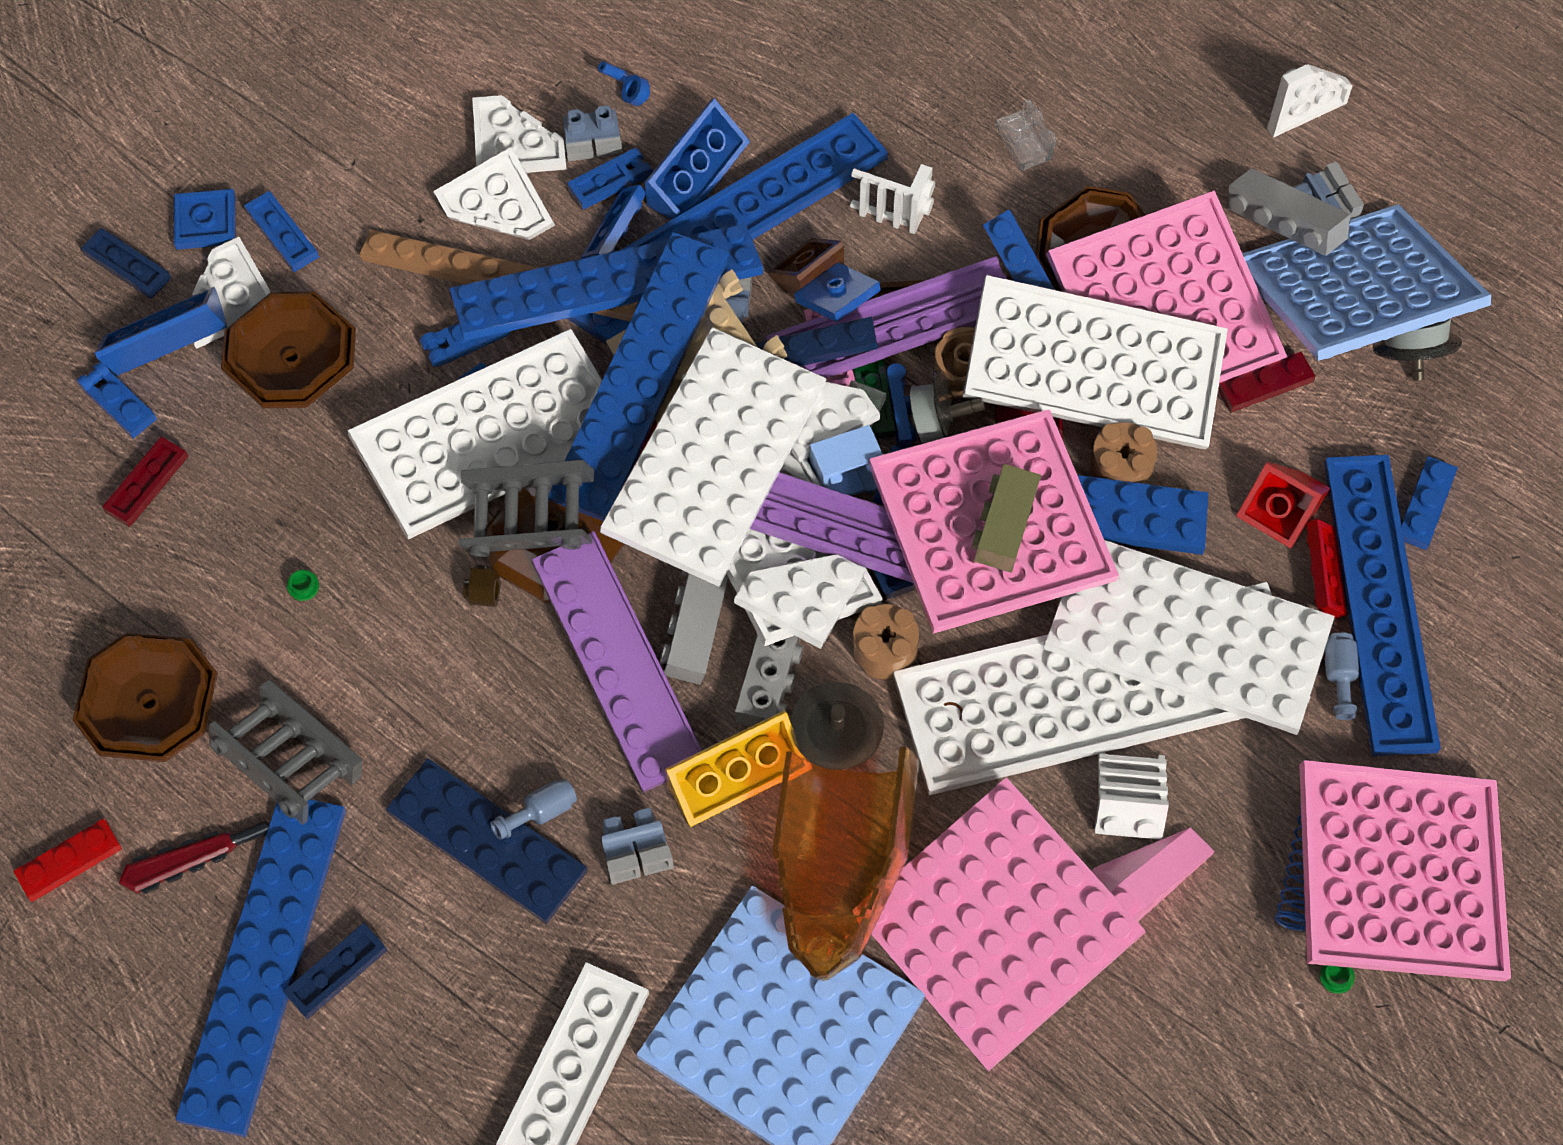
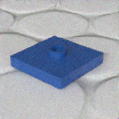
(204, 218)
(837, 292)

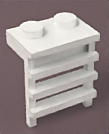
(909, 202)
(1131, 796)

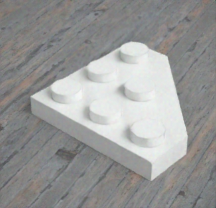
(1305, 96)
(503, 126)
(497, 198)
(235, 281)
(834, 413)
(802, 595)

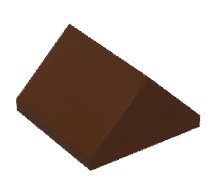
(807, 264)

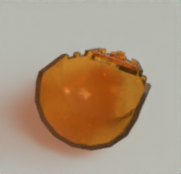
(840, 855)

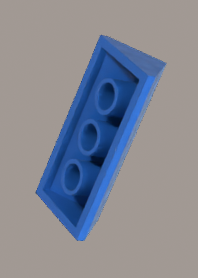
(695, 162)
(162, 332)

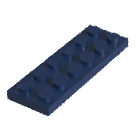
(458, 824)

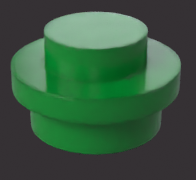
(303, 585)
(1336, 978)

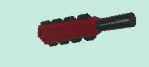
(170, 863)

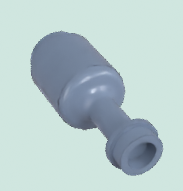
(1342, 668)
(539, 807)

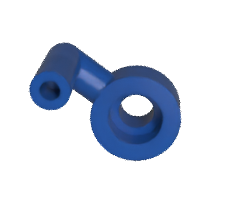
(634, 89)

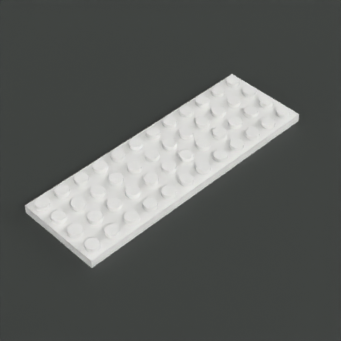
(1032, 712)

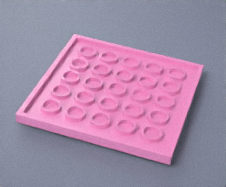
(1181, 267)
(936, 506)
(1403, 871)
(1001, 924)

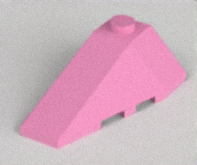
(1153, 871)

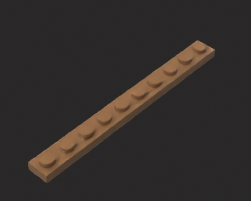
(451, 264)

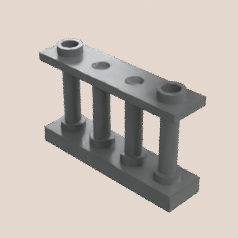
(512, 480)
(295, 723)

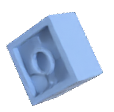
(844, 460)

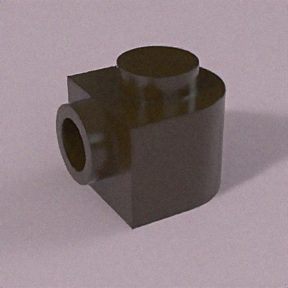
(482, 586)

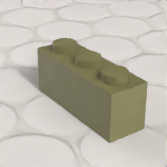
(1005, 517)

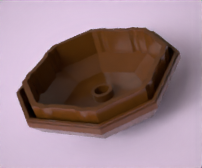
(1081, 216)
(283, 329)
(517, 565)
(128, 677)

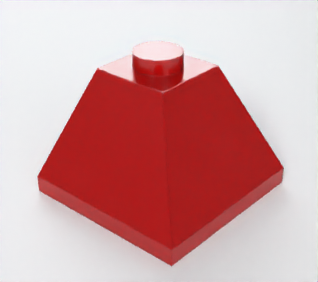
(1282, 502)

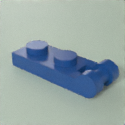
(609, 178)
(456, 345)
(117, 400)
(900, 406)

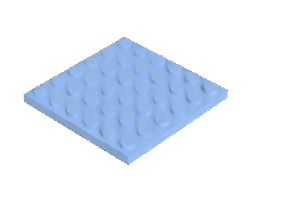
(1367, 289)
(772, 1039)

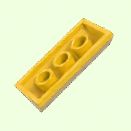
(731, 769)

